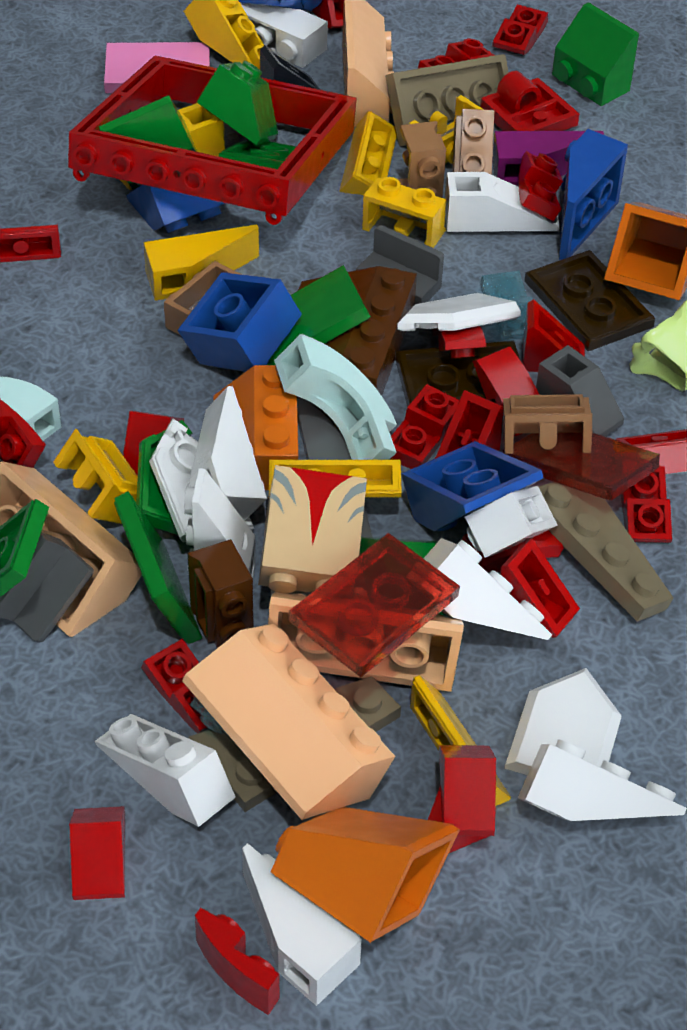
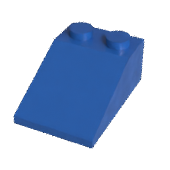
(589, 187)
(463, 483)

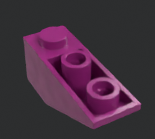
(511, 146)

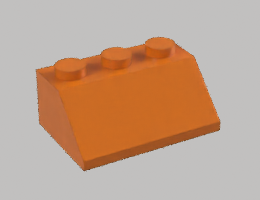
(268, 416)

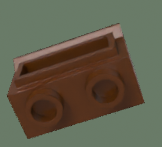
(220, 591)

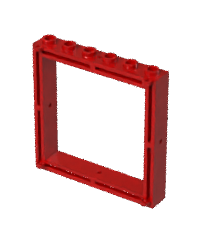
(205, 175)

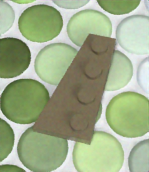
(423, 91)
(606, 550)
(250, 786)

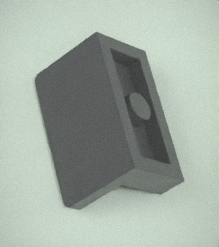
(406, 254)
(48, 589)

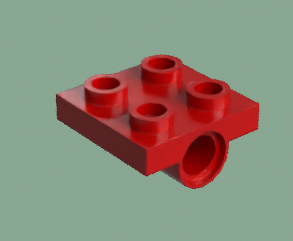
(528, 106)

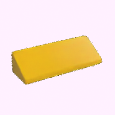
(368, 154)
(381, 475)
(442, 723)

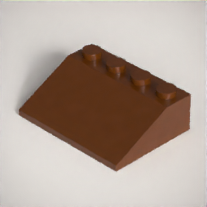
(374, 343)

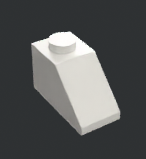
(509, 521)

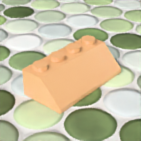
(366, 59)
(113, 563)
(427, 653)
(290, 721)

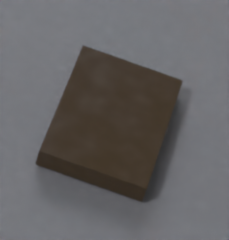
(586, 303)
(442, 372)

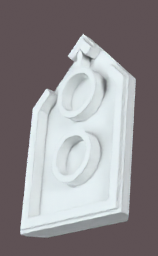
(459, 313)
(172, 469)
(565, 710)

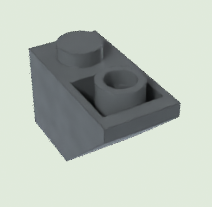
(572, 373)

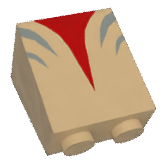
(310, 528)

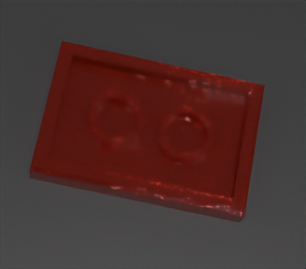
(603, 473)
(374, 604)

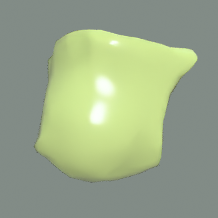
(670, 353)

